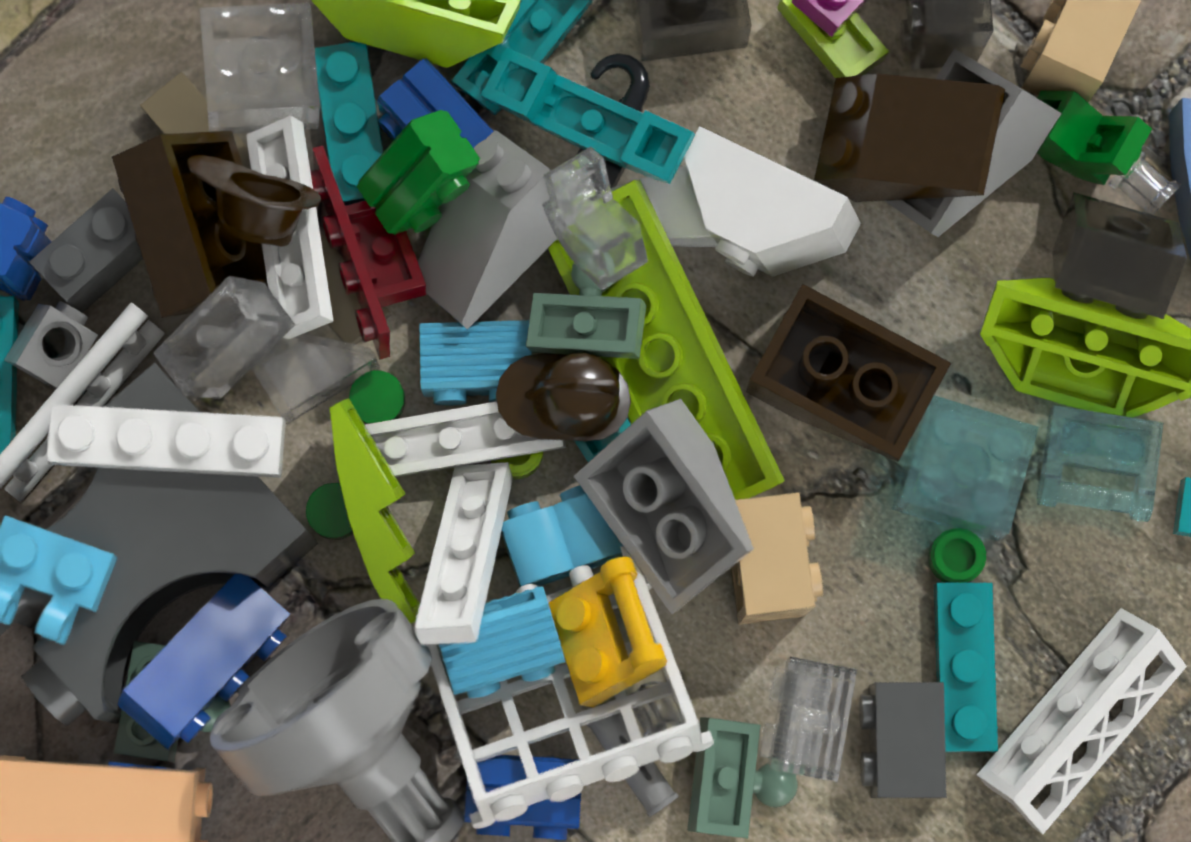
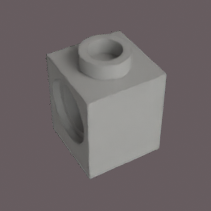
(28, 352)

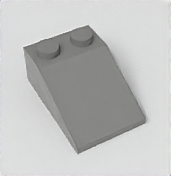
(1019, 134)
(487, 231)
(668, 503)

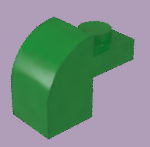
(1088, 142)

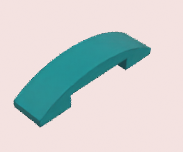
(533, 33)
(587, 118)

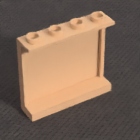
(100, 802)

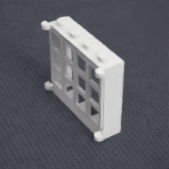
(569, 779)

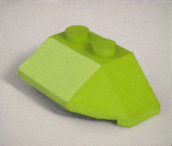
(422, 29)
(1085, 351)

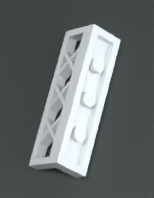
(1079, 712)

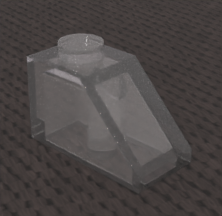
(309, 371)

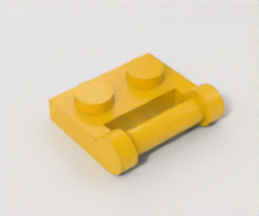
(593, 638)

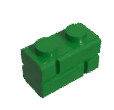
(419, 173)

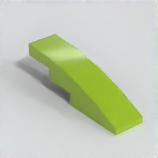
(367, 491)

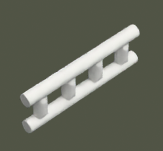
(83, 377)

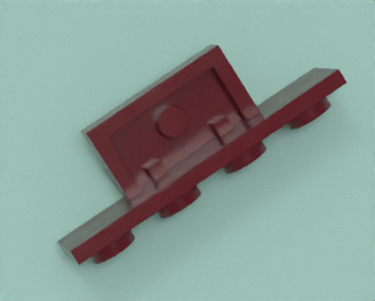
(375, 263)

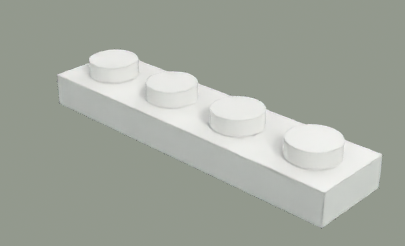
(296, 270)
(452, 439)
(166, 440)
(464, 554)

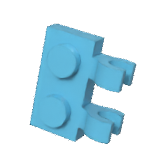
(53, 566)

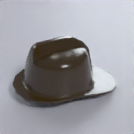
(255, 204)
(563, 397)

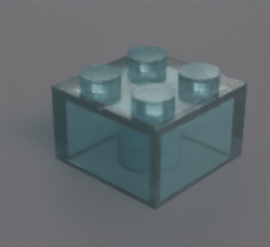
(965, 468)

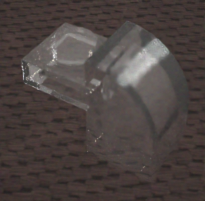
(590, 223)

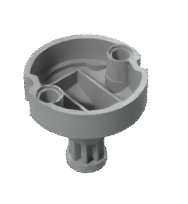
(336, 715)

